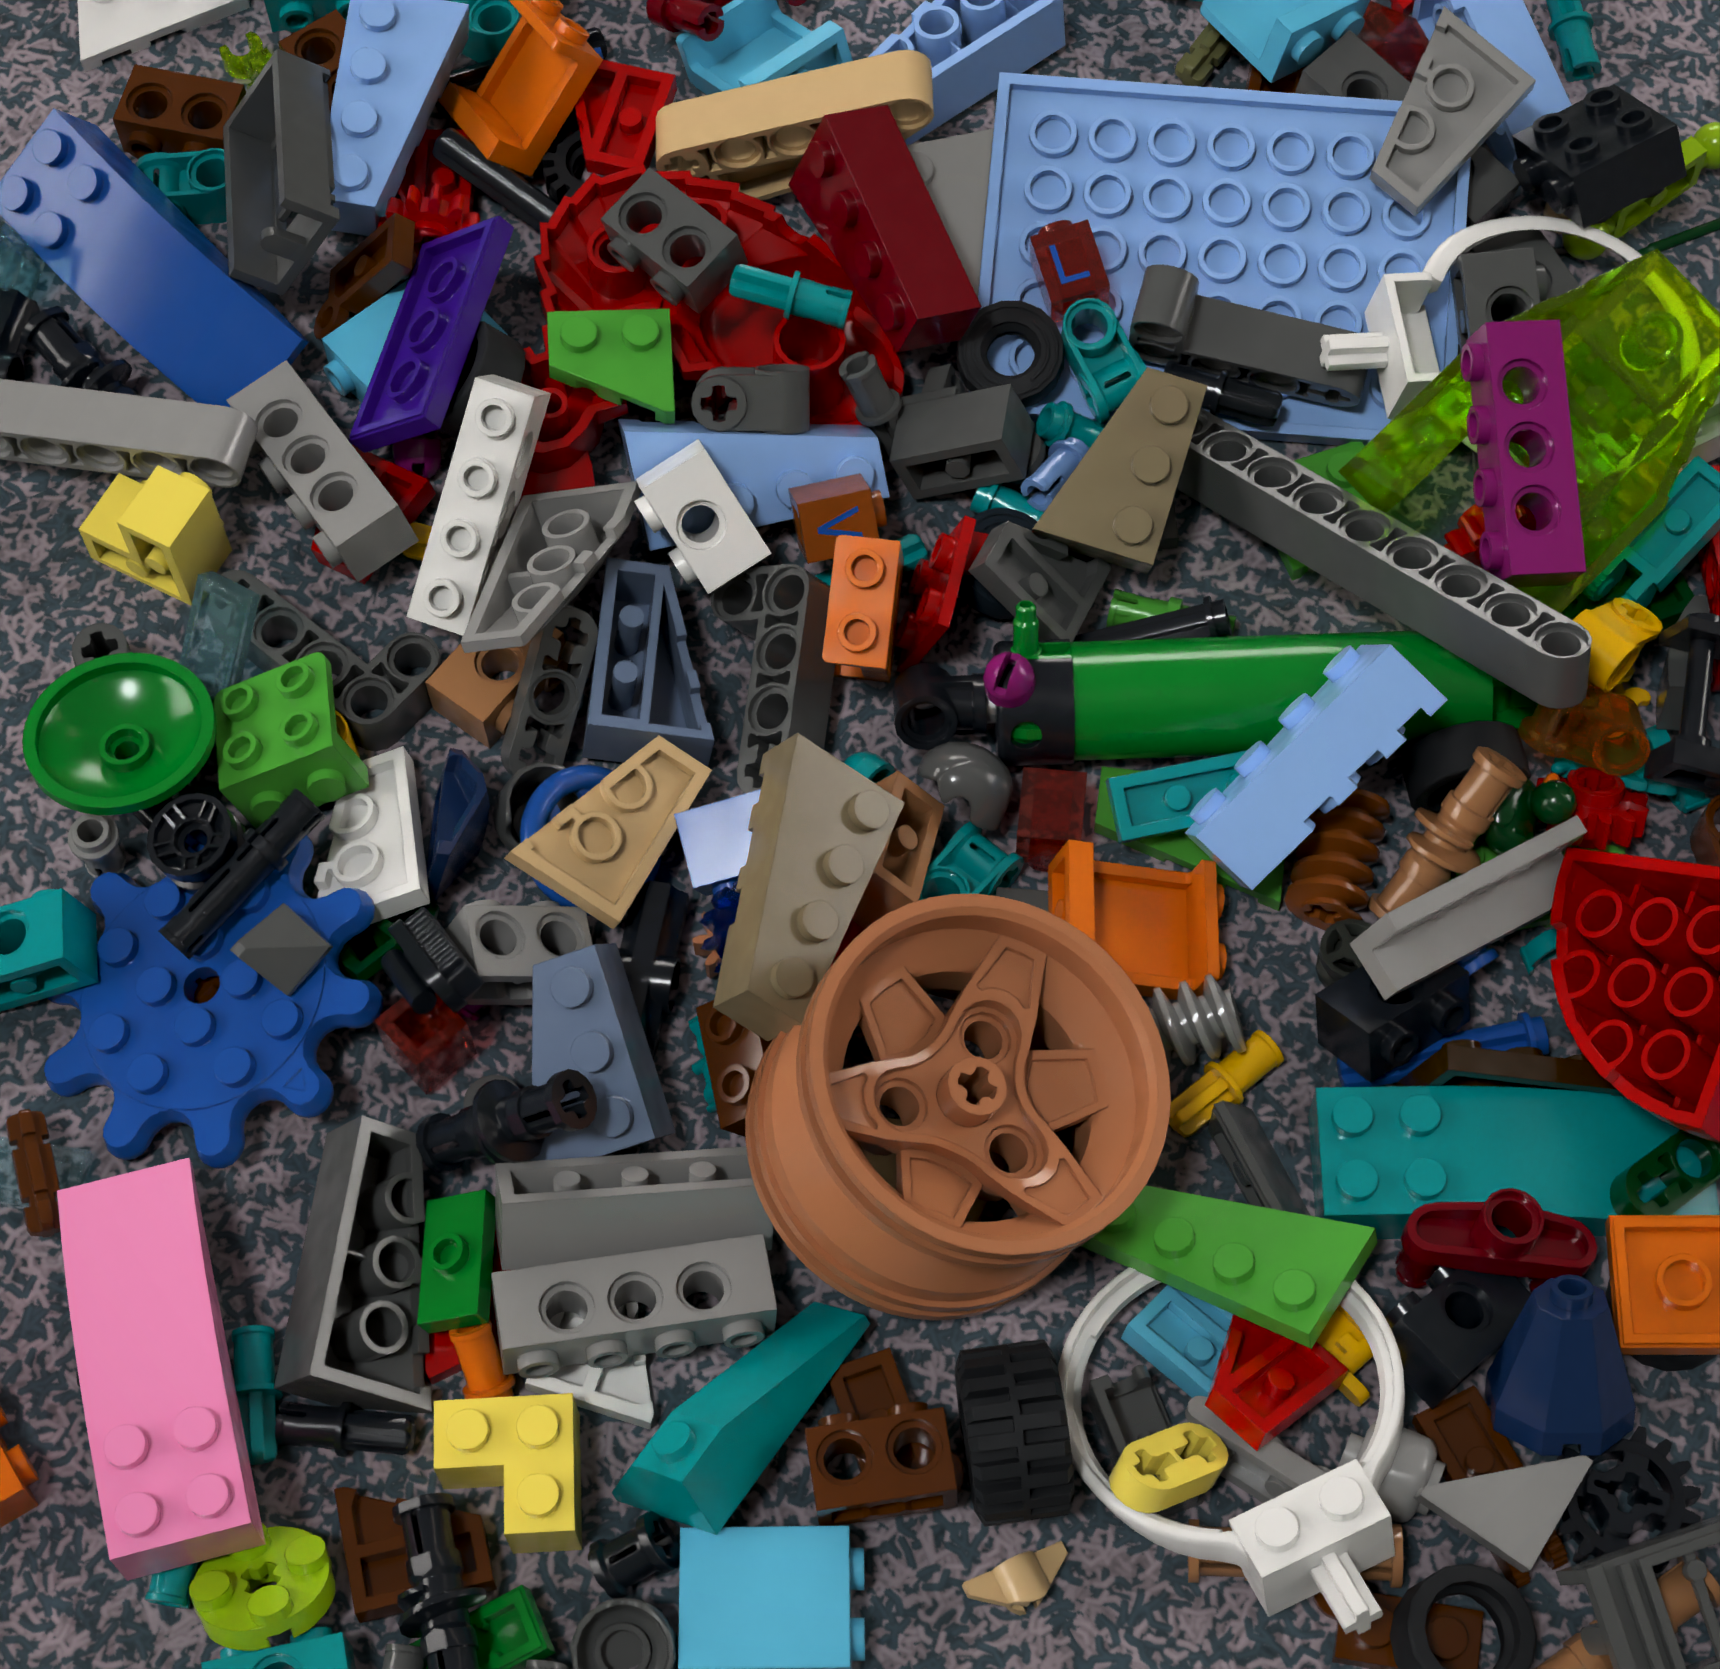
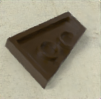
(1468, 1064)

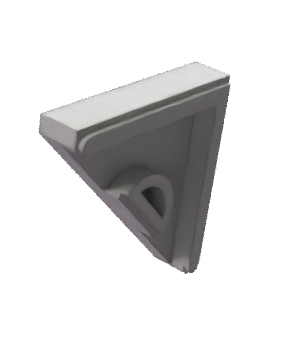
(1511, 1508)

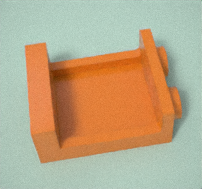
(527, 87)
(863, 607)
(1146, 918)

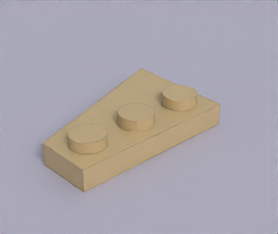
(614, 833)

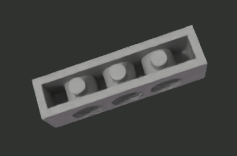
(323, 473)
(660, 1278)

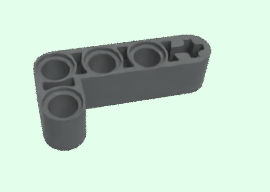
(1227, 336)
(789, 680)
(359, 684)

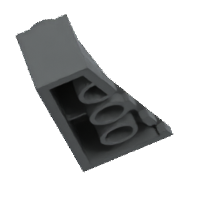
(360, 1277)

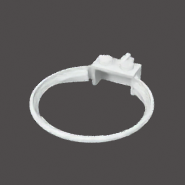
(1397, 322)
(1300, 1540)

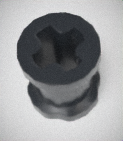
(634, 1555)

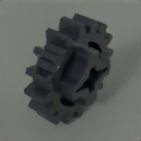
(1650, 1506)

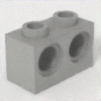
(518, 943)

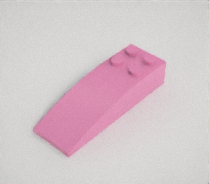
(155, 1372)

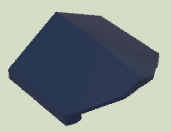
(457, 822)

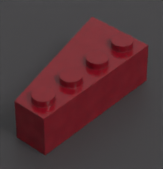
(885, 228)

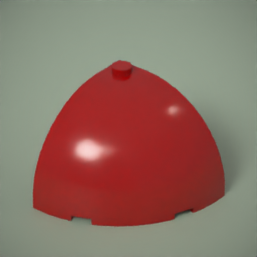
(1643, 979)

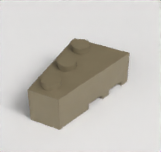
(1128, 477)

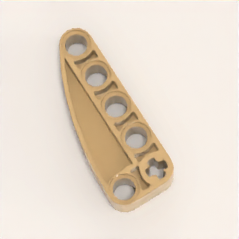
(764, 128)

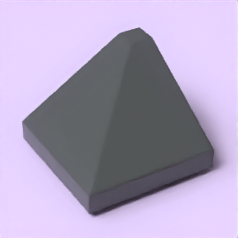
(282, 949)

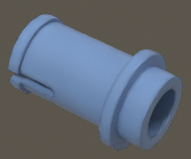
(1053, 472)

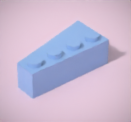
(1513, 33)

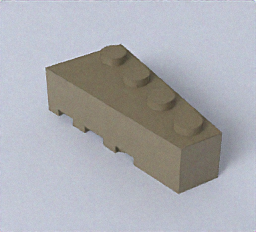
(802, 881)

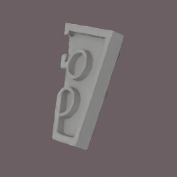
(1448, 112)
(958, 181)

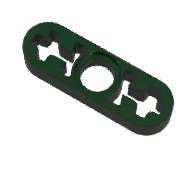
(1663, 1163)

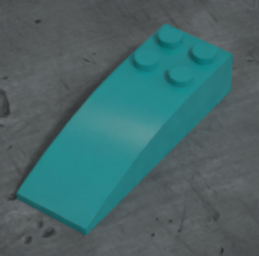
(1412, 1146)

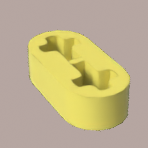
(1161, 1455)

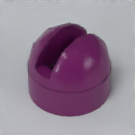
(418, 452)
(1019, 681)

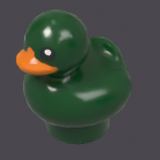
(1518, 814)

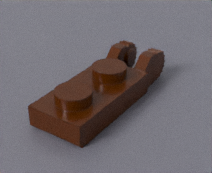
(1472, 1448)

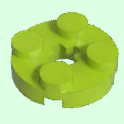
(246, 1619)

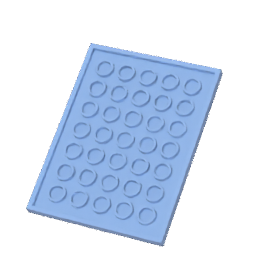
(1230, 184)

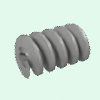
(1197, 1021)

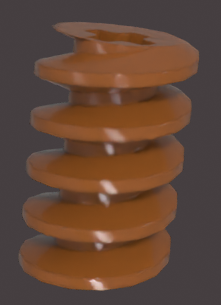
(1336, 861)

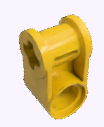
(1618, 636)

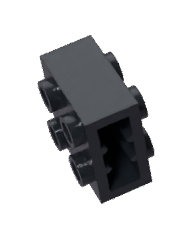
(1598, 156)

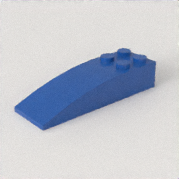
(141, 262)

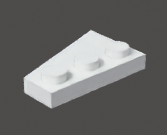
(122, 25)
(379, 839)

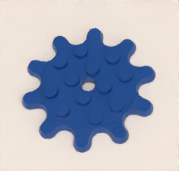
(214, 1057)

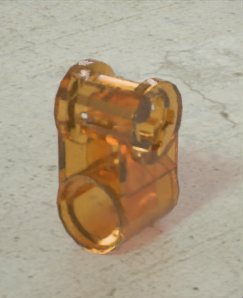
(1584, 730)

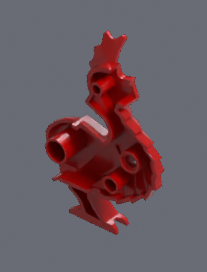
(728, 333)

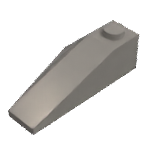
(547, 561)

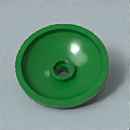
(113, 711)

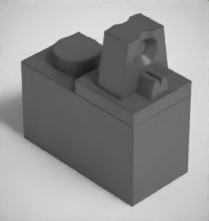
(960, 438)

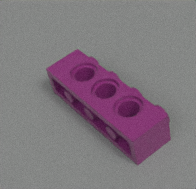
(1532, 359)

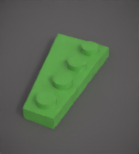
(1241, 1257)

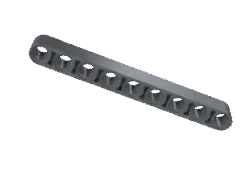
(1388, 564)

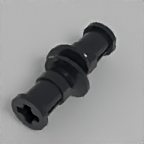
(72, 358)
(507, 1122)
(438, 1601)

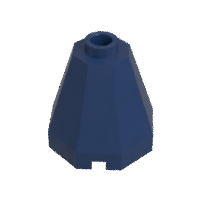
(1561, 1373)

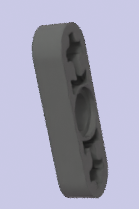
(577, 653)

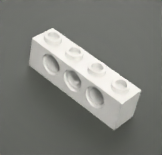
(478, 499)

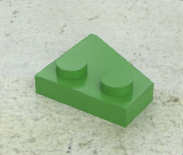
(615, 356)

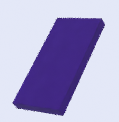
(431, 335)

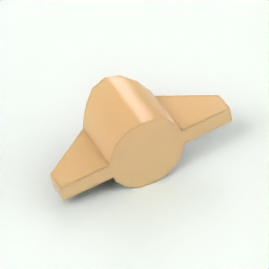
(1018, 1579)

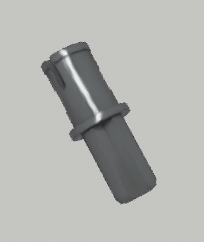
(875, 401)

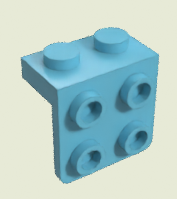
(1283, 33)

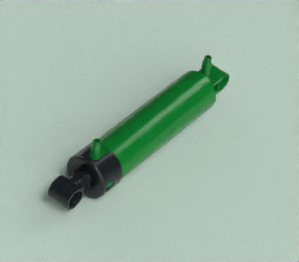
(1170, 694)

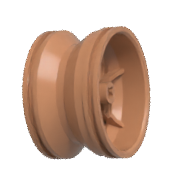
(1060, 1051)

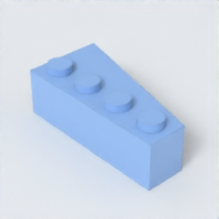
(974, 43)
(385, 89)
(755, 465)
(1311, 760)

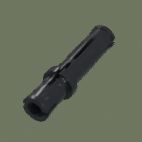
(242, 873)

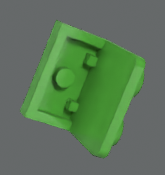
(283, 736)

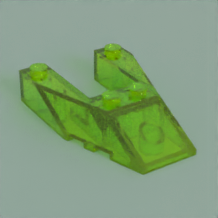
(1638, 387)

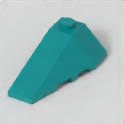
(735, 1425)

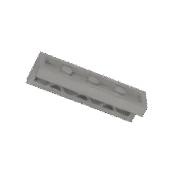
(1465, 912)

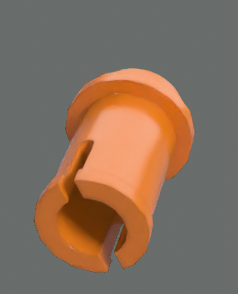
(481, 1362)

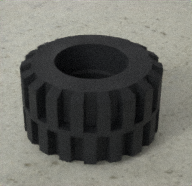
(1014, 1432)

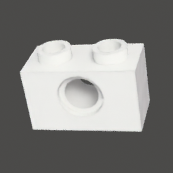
(691, 481)

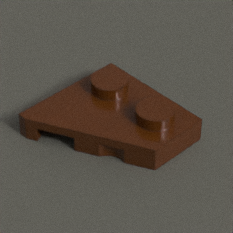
(378, 1553)

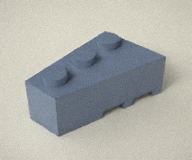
(642, 669)
(591, 1025)

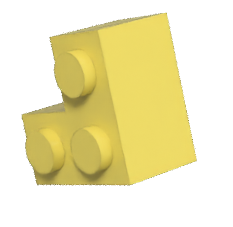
(158, 531)
(526, 1447)

